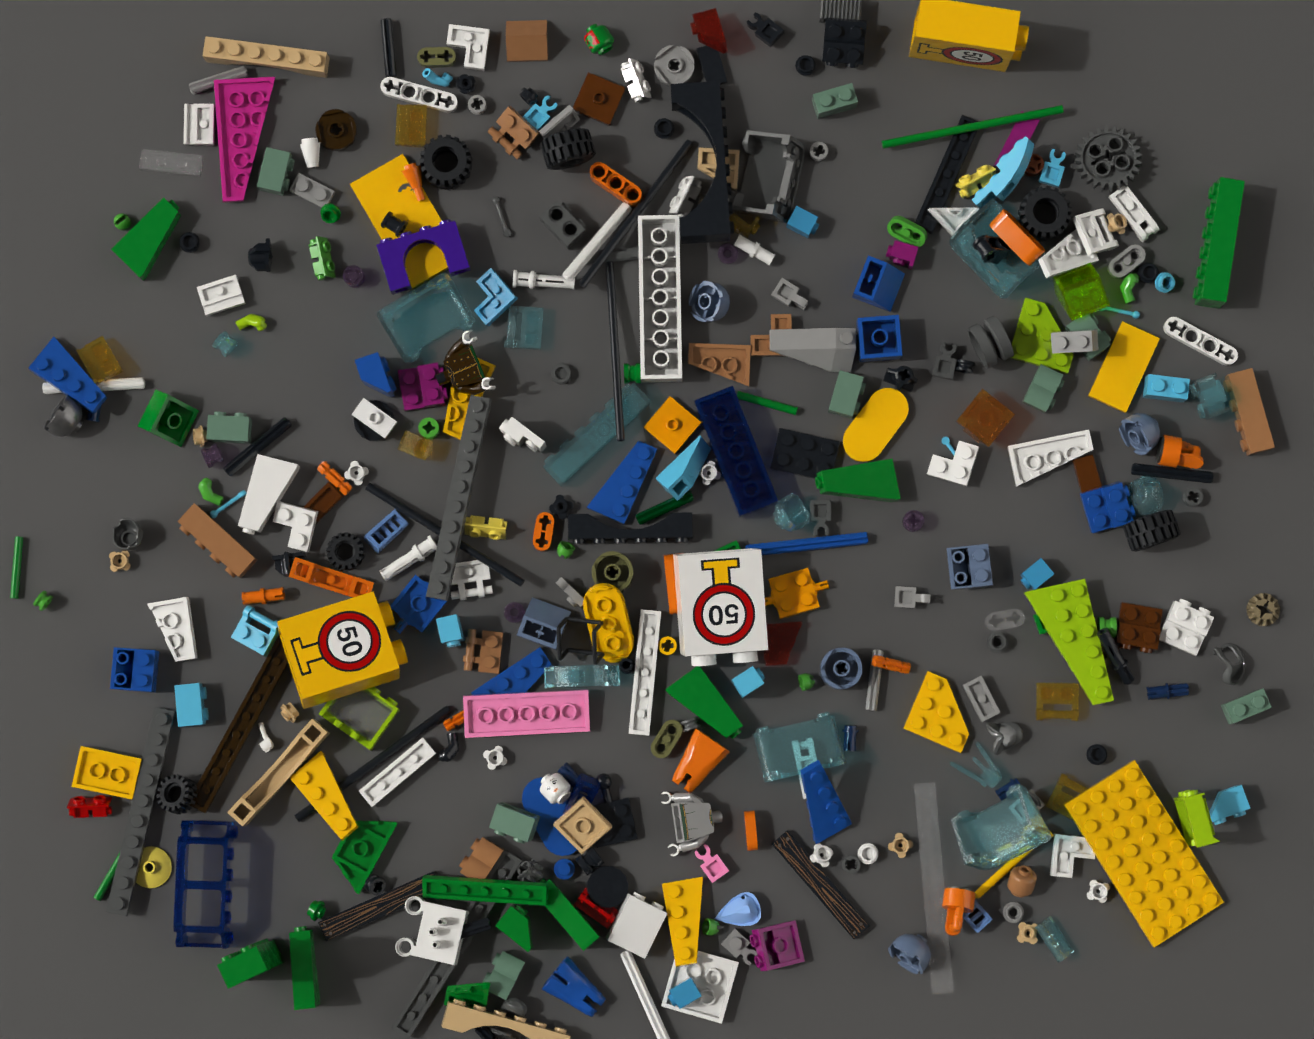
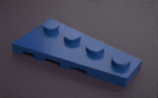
(517, 677)

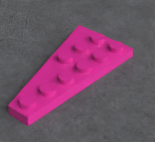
(240, 119)

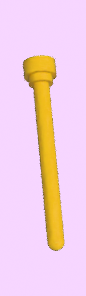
(1000, 874)

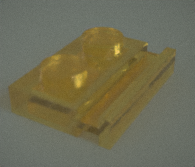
(411, 125)
(99, 360)

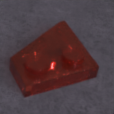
(780, 642)

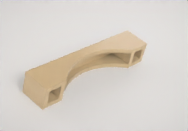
(249, 53)
(278, 774)
(463, 1018)

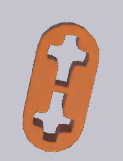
(548, 533)
(751, 833)

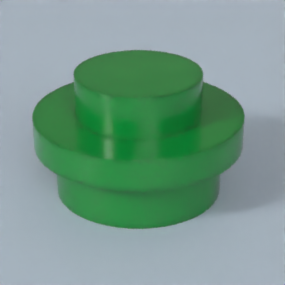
(330, 213)
(316, 910)

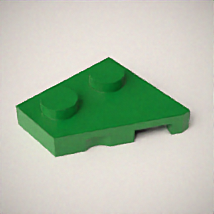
(470, 993)

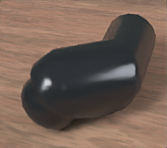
(452, 748)

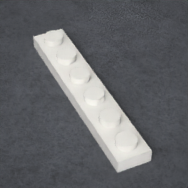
(644, 672)

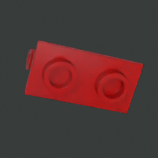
(80, 806)
(604, 916)

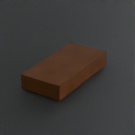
(1086, 473)
(324, 500)

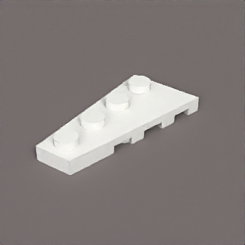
(1046, 454)

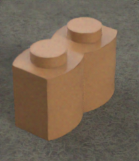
(481, 860)

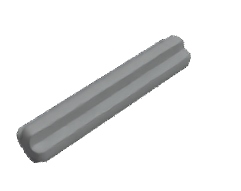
(208, 83)
(874, 683)

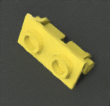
(968, 183)
(494, 529)

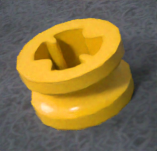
(671, 650)

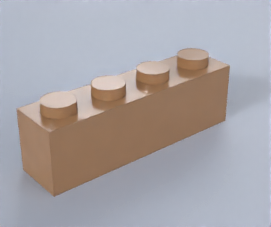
(1249, 412)
(217, 541)

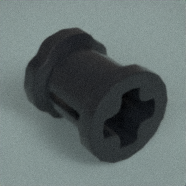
(394, 224)

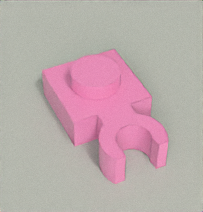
(713, 866)

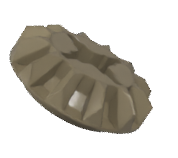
(1254, 613)

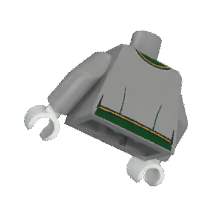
(691, 820)

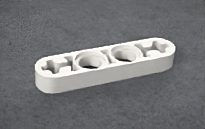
(420, 91)
(1202, 337)

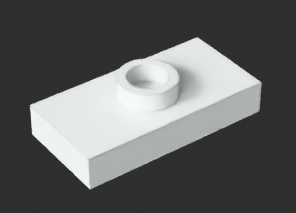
(374, 418)

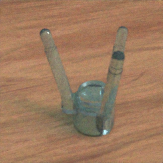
(990, 775)

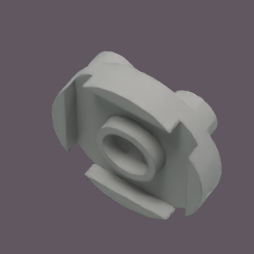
(675, 54)

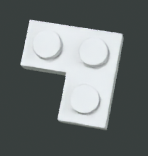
(475, 42)
(959, 468)
(302, 523)
(1063, 853)

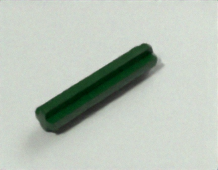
(663, 508)

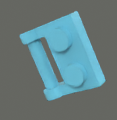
(252, 636)

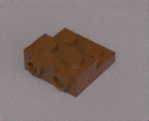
(1138, 627)

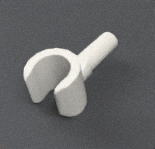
(267, 743)

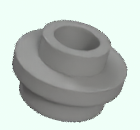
(1013, 919)

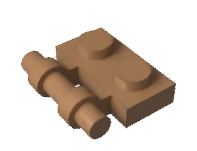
(516, 126)
(489, 653)

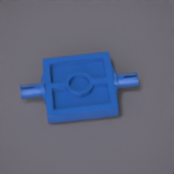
(415, 607)

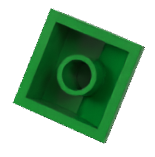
(168, 418)
(517, 926)

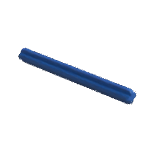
(811, 543)

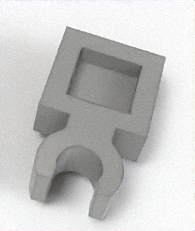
(574, 597)
(737, 945)

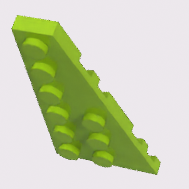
(1072, 627)

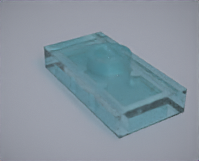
(1054, 939)

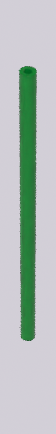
(972, 126)

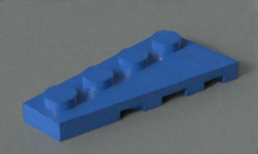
(66, 375)
(623, 486)
(823, 803)

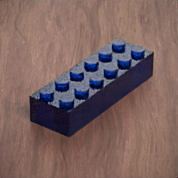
(735, 451)

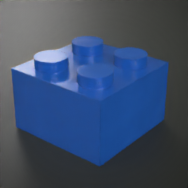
(879, 338)

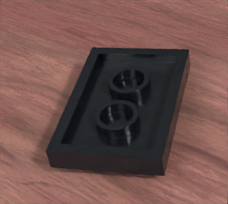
(803, 453)

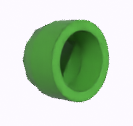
(123, 225)
(565, 549)
(805, 681)
(709, 927)

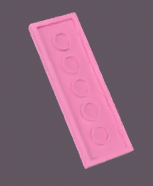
(526, 713)

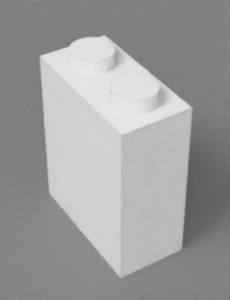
(636, 924)

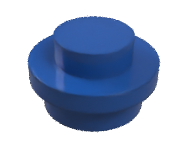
(564, 869)

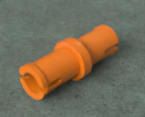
(263, 596)

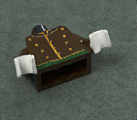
(464, 368)

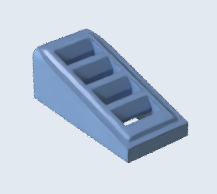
(381, 526)
(987, 918)

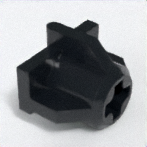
(261, 256)
(900, 377)
(284, 562)

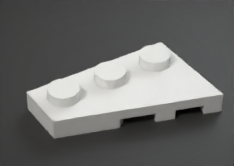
(1066, 256)
(176, 623)

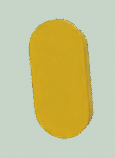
(875, 425)
(615, 636)

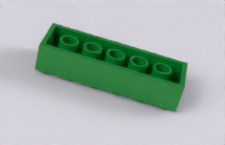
(1219, 243)
(249, 962)

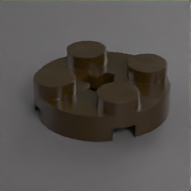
(326, 124)

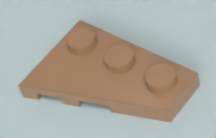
(722, 359)

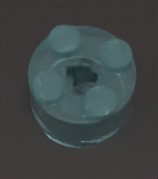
(1210, 397)

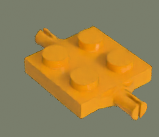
(794, 593)

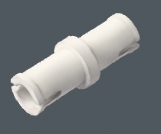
(754, 249)

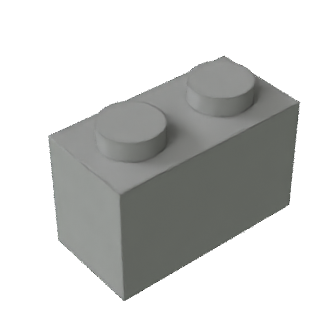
(1074, 341)

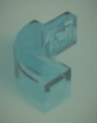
(581, 676)

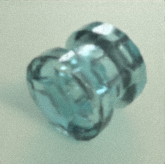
(225, 344)

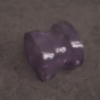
(353, 272)
(212, 455)
(909, 521)

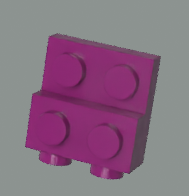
(421, 387)
(777, 946)

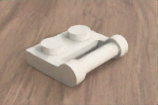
(1091, 234)

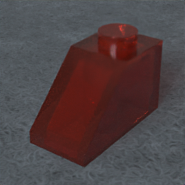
(709, 30)

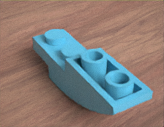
(1012, 169)

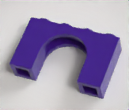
(394, 252)

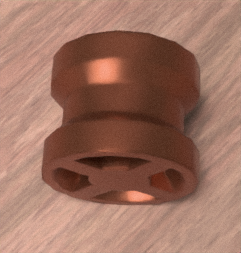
(1036, 163)

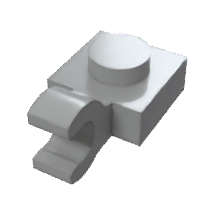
(787, 293)
(906, 597)

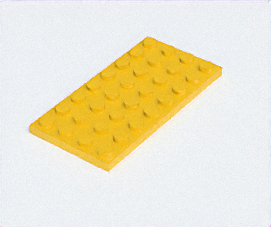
(1143, 853)

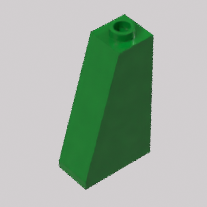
(148, 237)
(862, 481)
(703, 699)
(570, 917)
(304, 969)

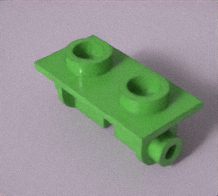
(320, 249)

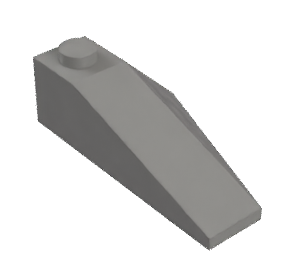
(820, 347)

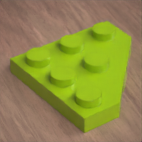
(1033, 338)

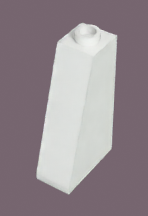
(266, 487)

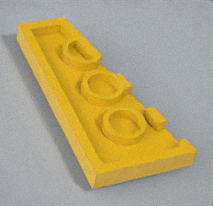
(459, 403)
(322, 791)
(683, 915)

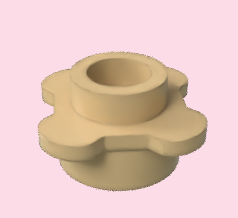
(1116, 223)
(199, 436)
(115, 565)
(289, 712)
(906, 844)
(1023, 928)

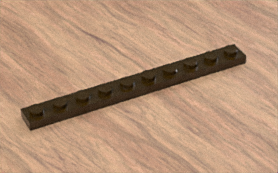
(240, 727)

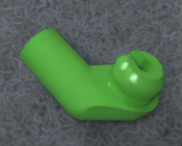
(1127, 286)
(207, 493)

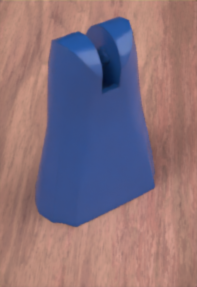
(573, 987)

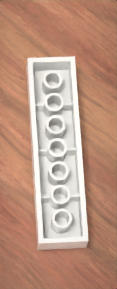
(660, 298)

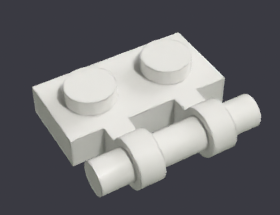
(471, 572)

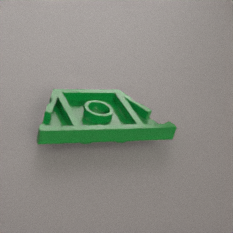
(362, 850)

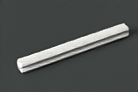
(597, 241)
(109, 385)
(644, 995)

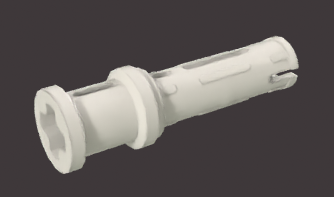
(532, 276)
(417, 553)

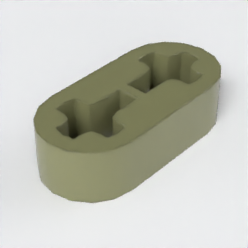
(436, 52)

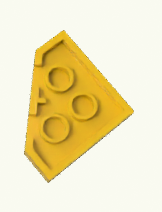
(937, 714)

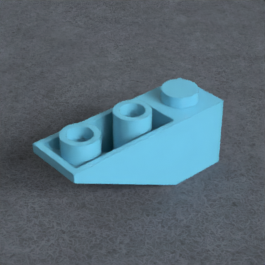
(684, 470)

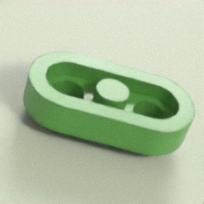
(907, 231)

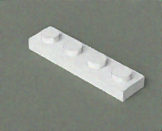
(397, 772)

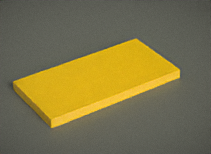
(380, 194)

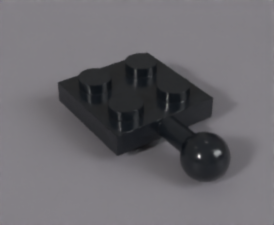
(617, 813)

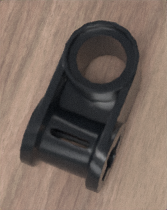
(991, 248)

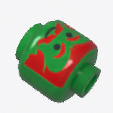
(598, 39)

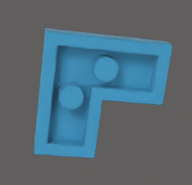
(499, 297)

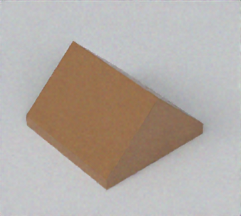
(526, 41)

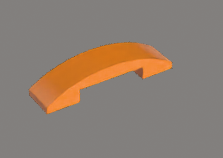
(329, 578)

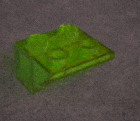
(1080, 291)

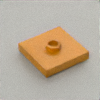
(672, 425)

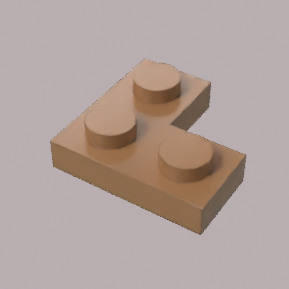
(761, 344)

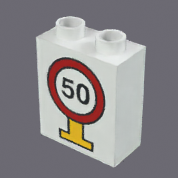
(720, 605)

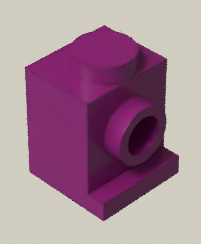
(902, 254)

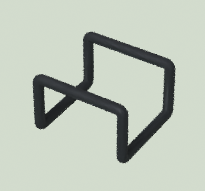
(595, 653)

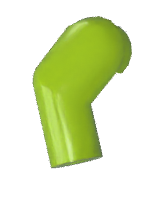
(253, 320)

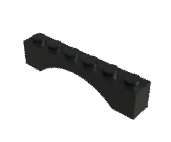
(674, 526)

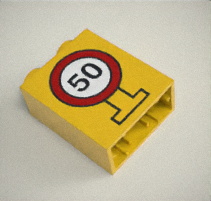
(967, 34)
(341, 649)

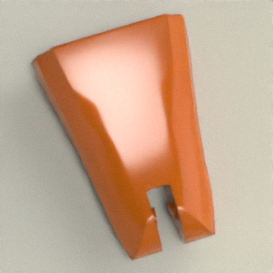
(699, 760)

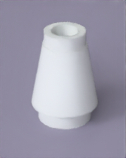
(311, 150)

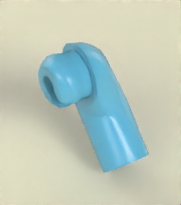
(437, 80)

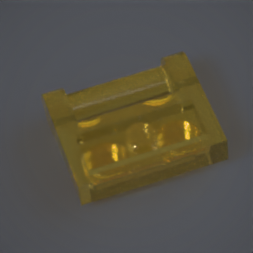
(1057, 694)
(1059, 797)

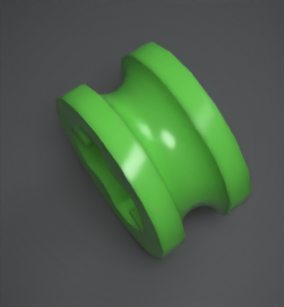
(43, 600)

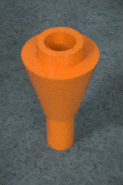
(414, 177)

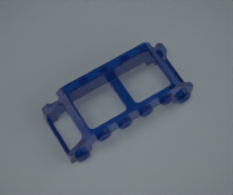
(183, 884)

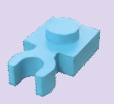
(539, 116)
(1052, 171)

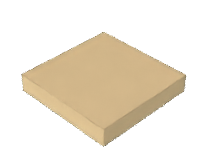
(582, 825)

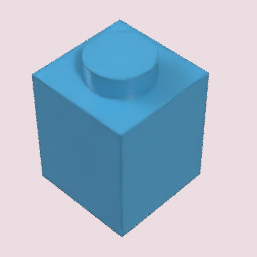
(803, 222)
(1036, 575)
(684, 993)

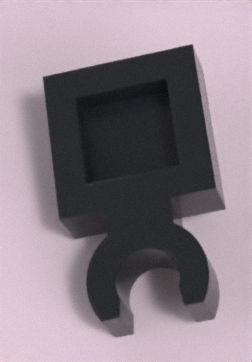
(766, 31)

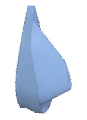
(741, 911)

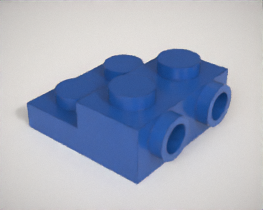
(1107, 507)

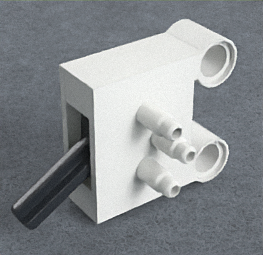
(440, 931)

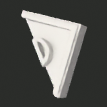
(952, 217)

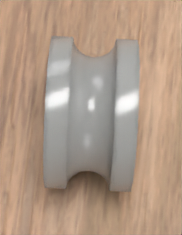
(482, 107)
(821, 157)

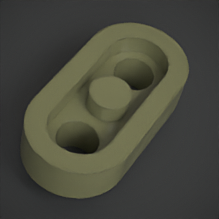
(667, 739)

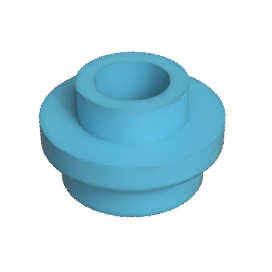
(1169, 282)

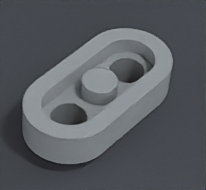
(1126, 262)

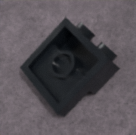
(844, 42)

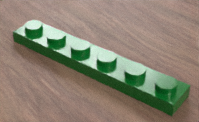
(485, 890)

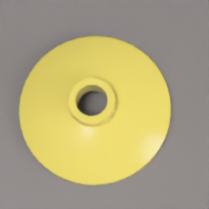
(161, 867)

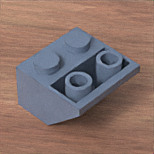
(969, 567)
(541, 623)

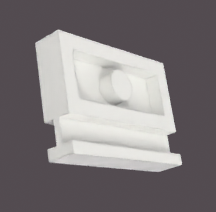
(199, 124)
(221, 295)

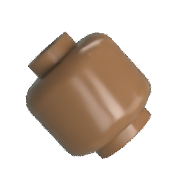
(1022, 881)

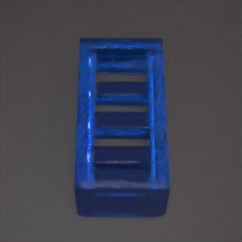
(585, 784)

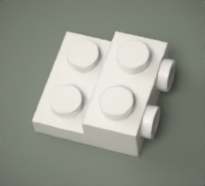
(517, 434)
(1186, 627)

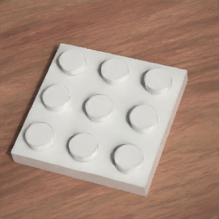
(714, 981)

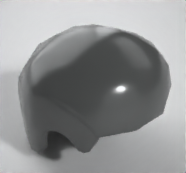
(127, 534)

